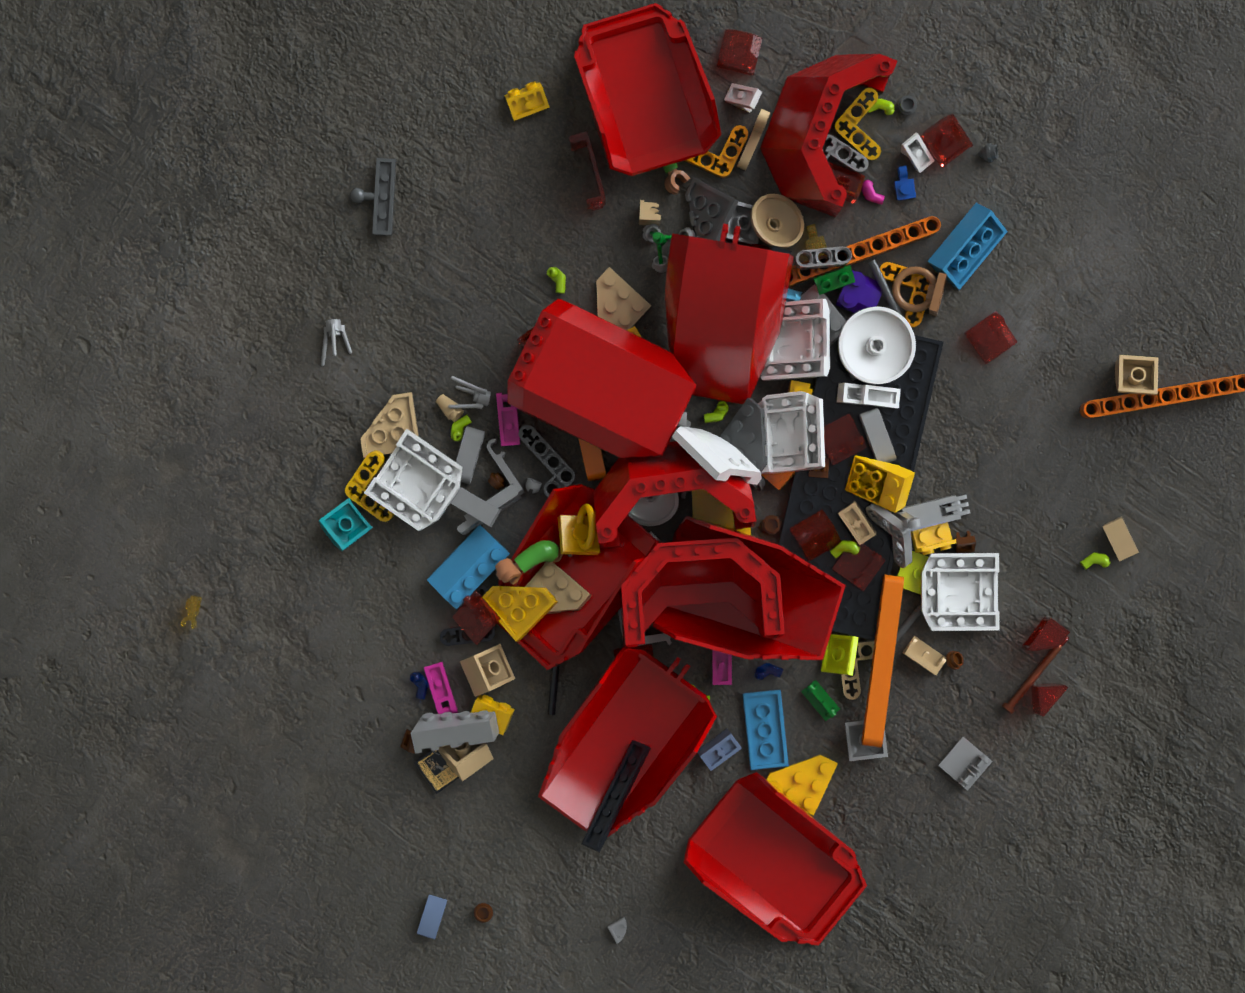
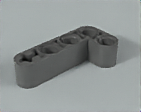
(544, 458)

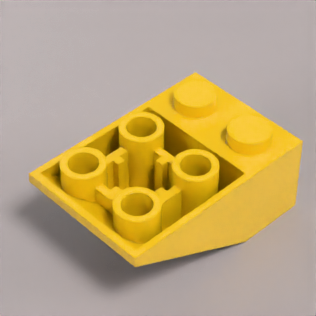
(880, 482)

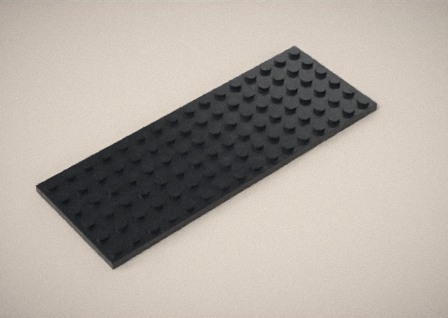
(808, 495)

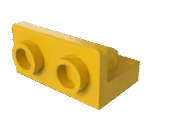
(526, 100)
(931, 538)

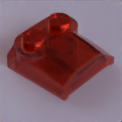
(739, 51)
(946, 140)
(991, 337)

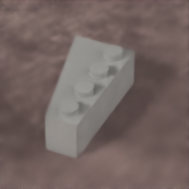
(454, 729)

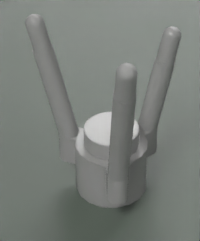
(333, 328)
(480, 395)

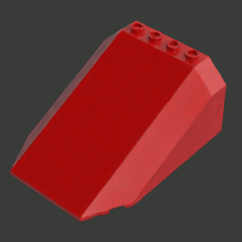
(646, 90)
(599, 383)
(568, 633)
(775, 862)

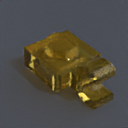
(815, 242)
(193, 607)

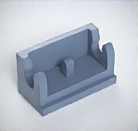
(719, 749)

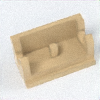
(648, 215)
(857, 523)
(1120, 539)
(924, 655)

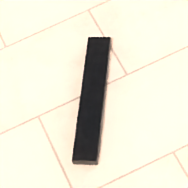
(615, 796)

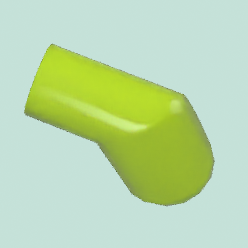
(883, 104)
(558, 277)
(718, 414)
(458, 426)
(845, 546)
(1095, 558)

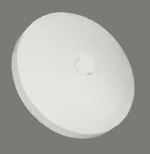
(876, 345)

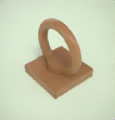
(933, 295)

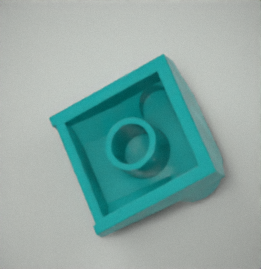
(344, 525)

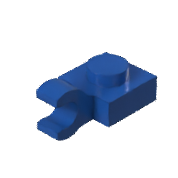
(904, 187)

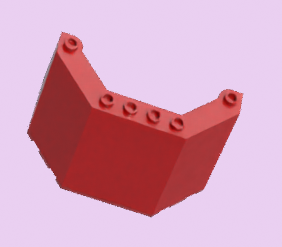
(804, 120)
(661, 475)
(701, 575)

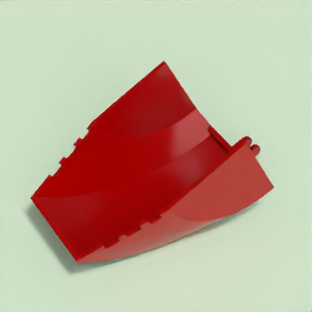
(724, 311)
(808, 605)
(629, 702)

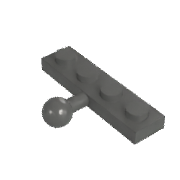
(382, 197)

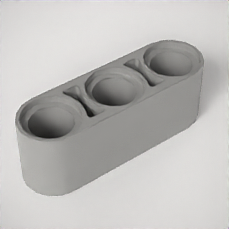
(831, 253)
(877, 436)
(469, 452)

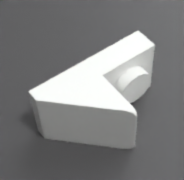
(743, 96)
(917, 152)

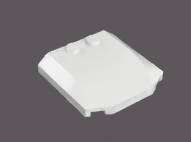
(802, 342)
(793, 432)
(716, 455)
(416, 482)
(960, 591)

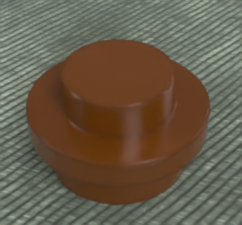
(497, 481)
(771, 524)
(954, 660)
(483, 912)

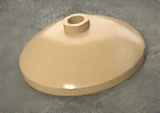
(782, 215)

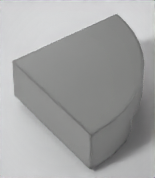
(618, 929)

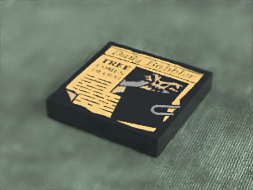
(436, 770)

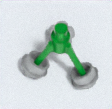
(653, 234)

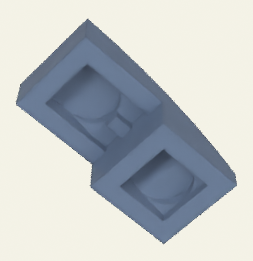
(431, 917)

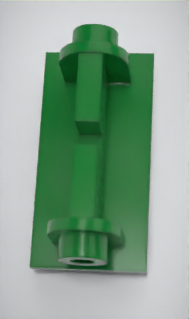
(834, 280)
(820, 700)

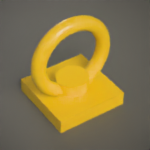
(579, 532)

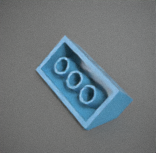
(968, 245)
(467, 566)

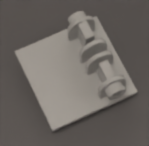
(965, 763)

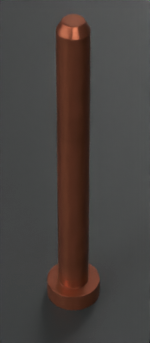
(1030, 680)

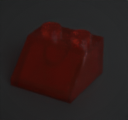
(1046, 636)

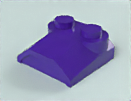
(860, 294)

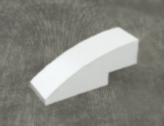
(868, 395)

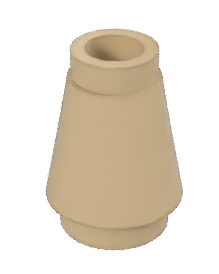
(451, 414)

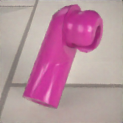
(869, 193)

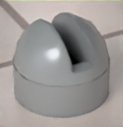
(533, 484)

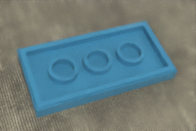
(765, 729)

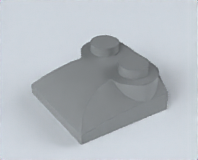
(742, 218)
(854, 742)

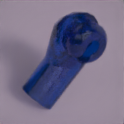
(767, 669)
(421, 683)

